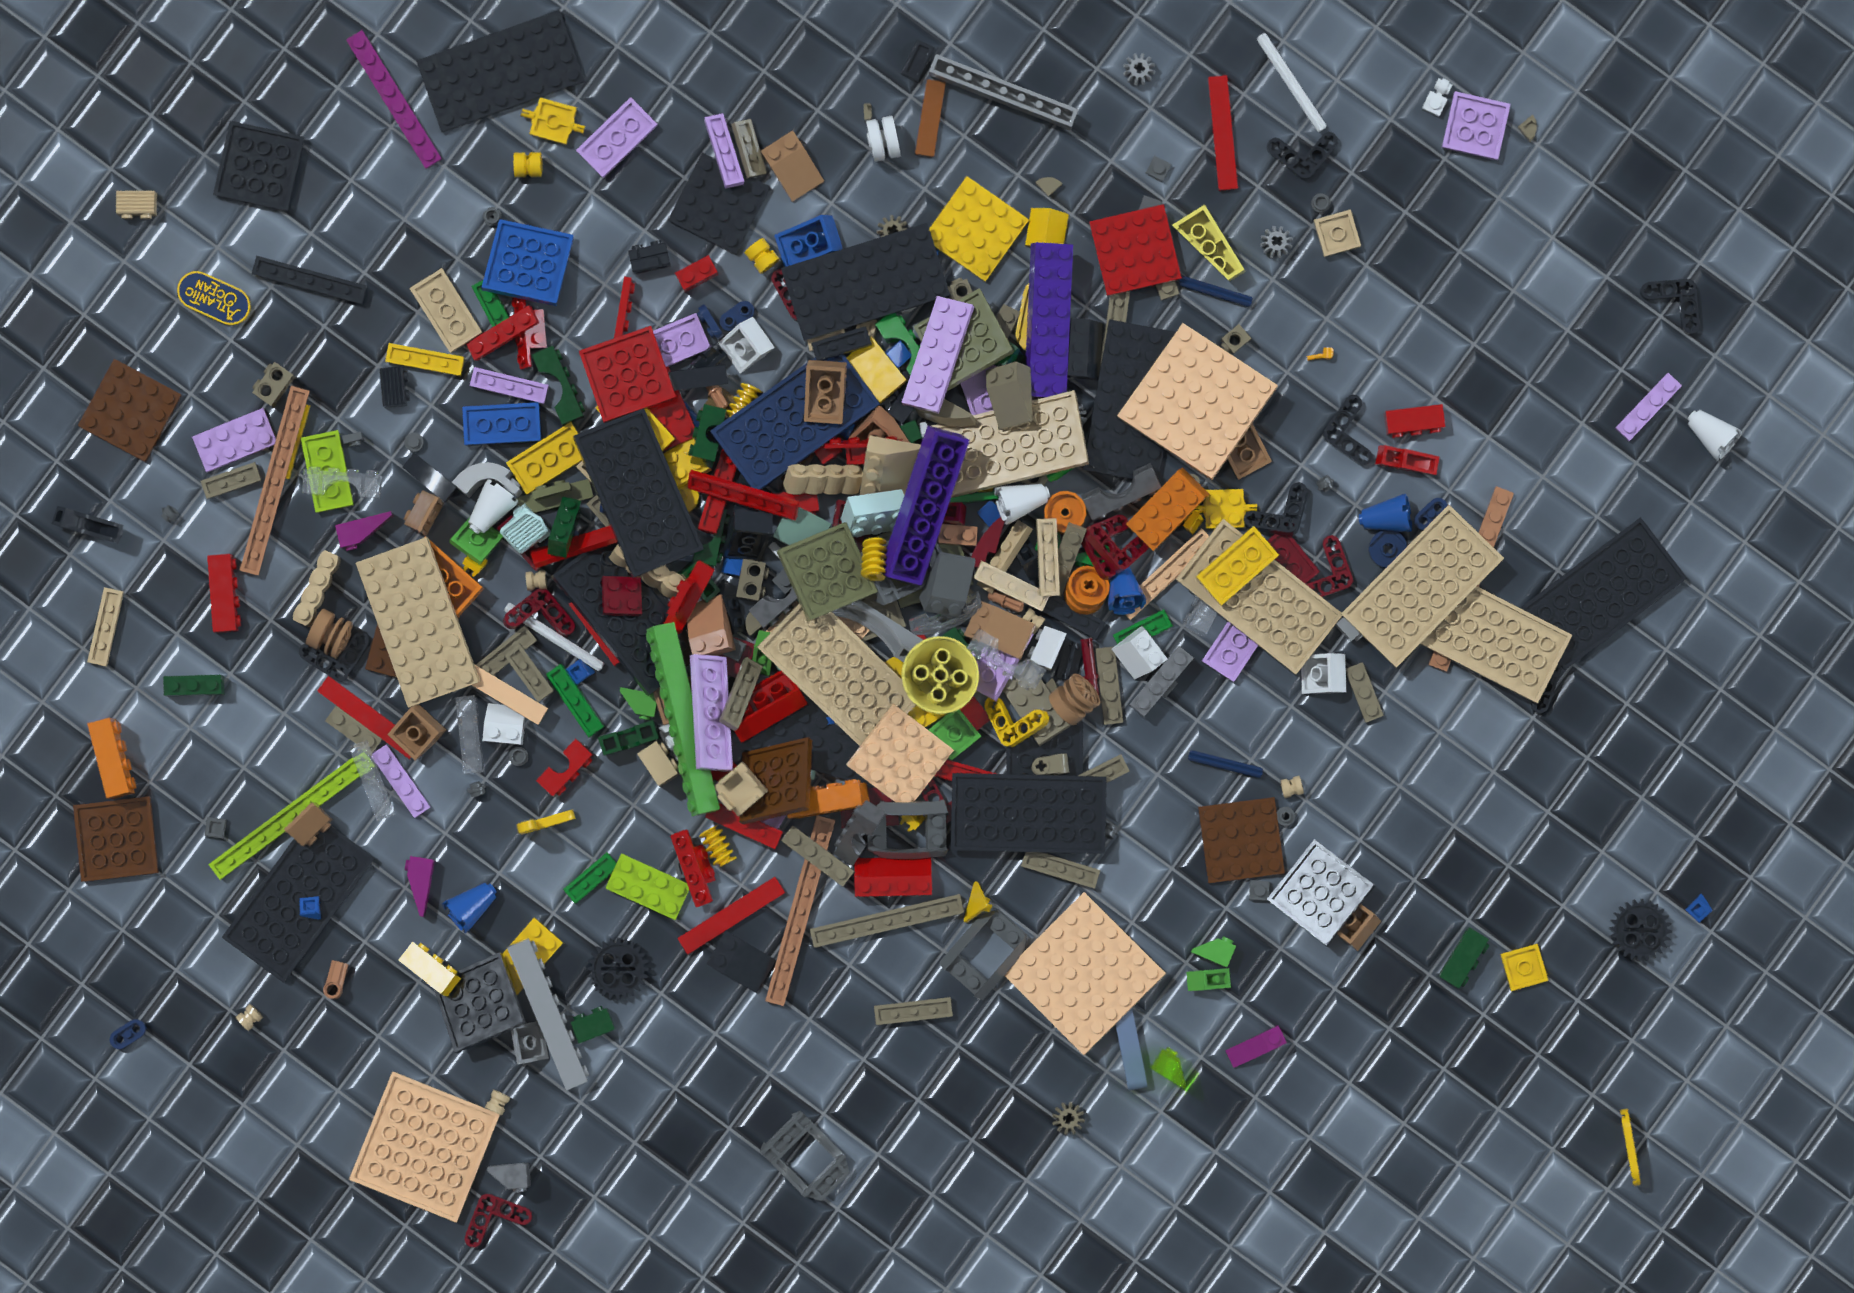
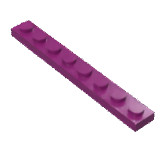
(394, 99)

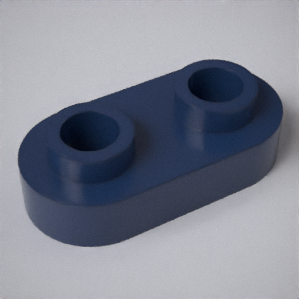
(736, 315)
(713, 330)
(1429, 513)
(128, 1033)

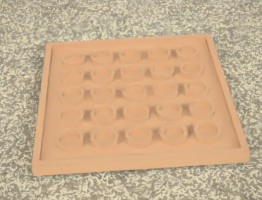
(1197, 401)
(1084, 973)
(424, 1146)

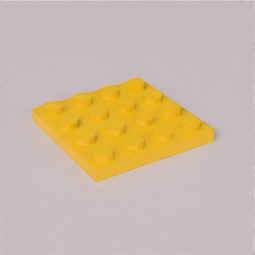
(976, 229)

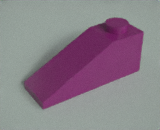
(358, 531)
(420, 877)
(1256, 1046)

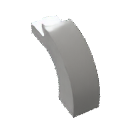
(476, 475)

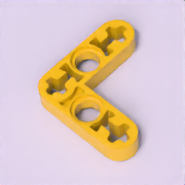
(1013, 728)
(534, 825)

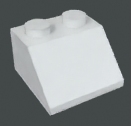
(746, 344)
(1047, 647)
(1139, 653)
(1324, 674)
(503, 725)

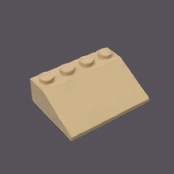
(888, 465)

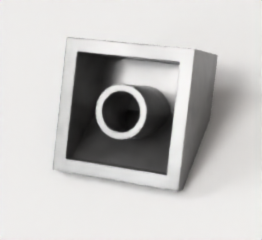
(512, 1175)

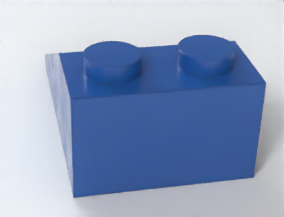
(808, 240)

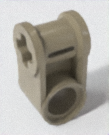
(1054, 764)

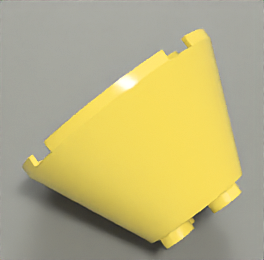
(953, 666)

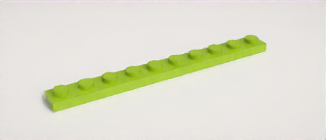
(275, 826)

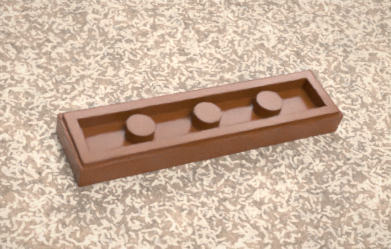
(930, 118)

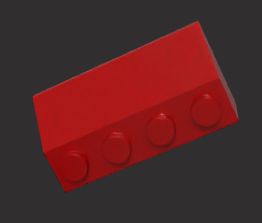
(770, 703)
(892, 877)

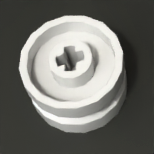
(884, 138)

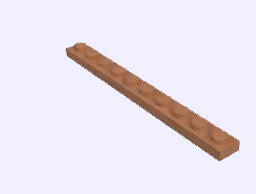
(274, 480)
(1489, 531)
(798, 917)

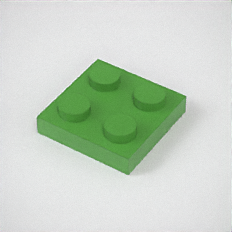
(476, 545)
(955, 732)

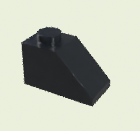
(1028, 560)

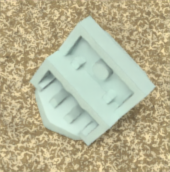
(524, 529)

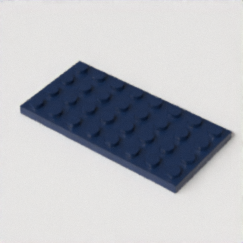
(772, 428)

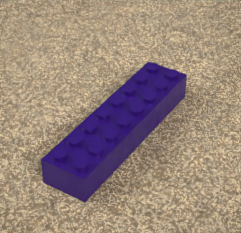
(1049, 317)
(924, 504)

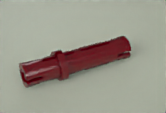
(1089, 662)

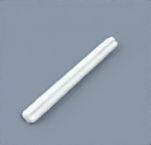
(1291, 82)
(560, 640)

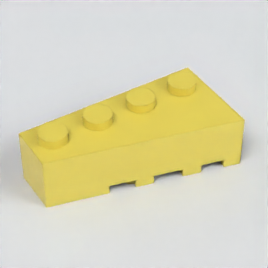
(1204, 234)

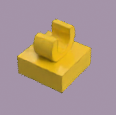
(1192, 522)
(469, 563)
(913, 820)

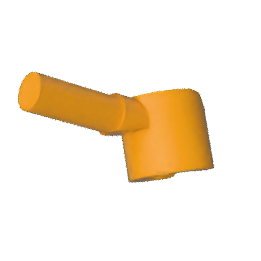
(1327, 354)

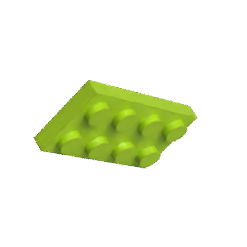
(326, 452)
(648, 886)

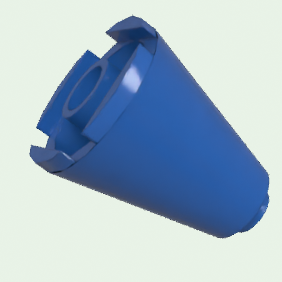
(1388, 515)
(1125, 593)
(470, 905)

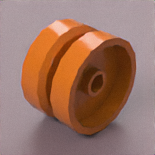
(1069, 501)
(1086, 590)

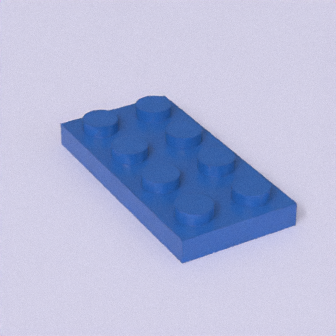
(501, 423)

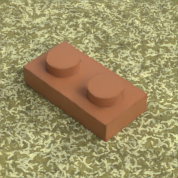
(957, 535)

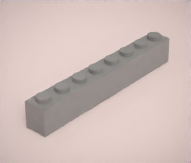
(1003, 92)
(547, 1013)

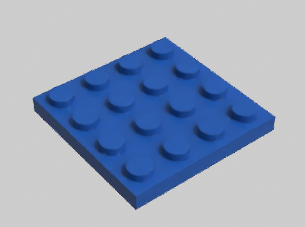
(527, 262)

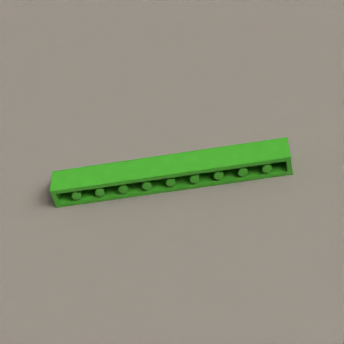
(679, 712)

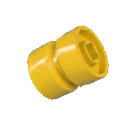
(527, 164)
(761, 255)

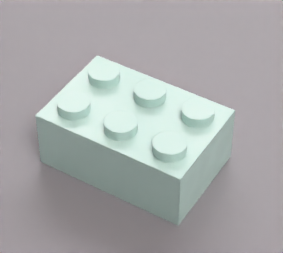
(872, 512)

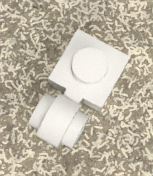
(1435, 101)

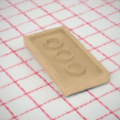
(446, 310)

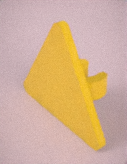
(977, 903)

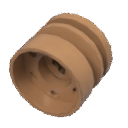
(328, 633)
(1074, 699)

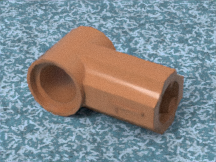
(335, 977)

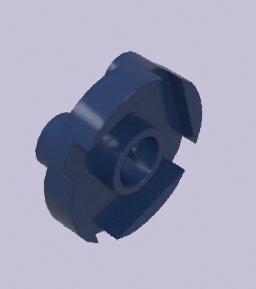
(1379, 540)

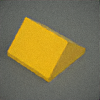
(1046, 226)

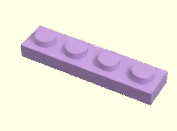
(724, 151)
(509, 385)
(1648, 407)
(400, 781)

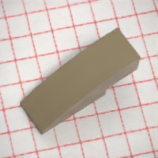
(949, 415)

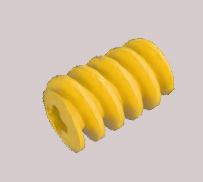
(746, 396)
(872, 559)
(717, 846)

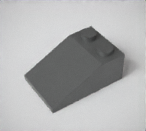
(948, 584)

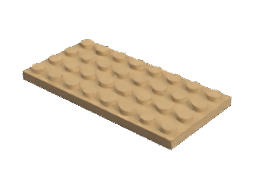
(1024, 451)
(1422, 586)
(1270, 609)
(417, 622)
(1500, 643)
(836, 671)

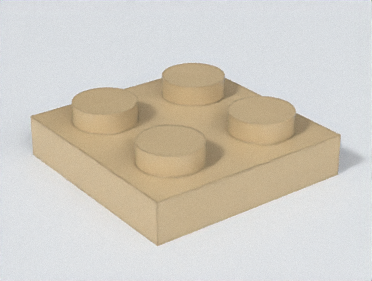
(1337, 233)

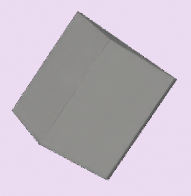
(529, 1043)

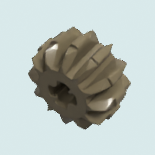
(889, 225)
(1064, 1112)

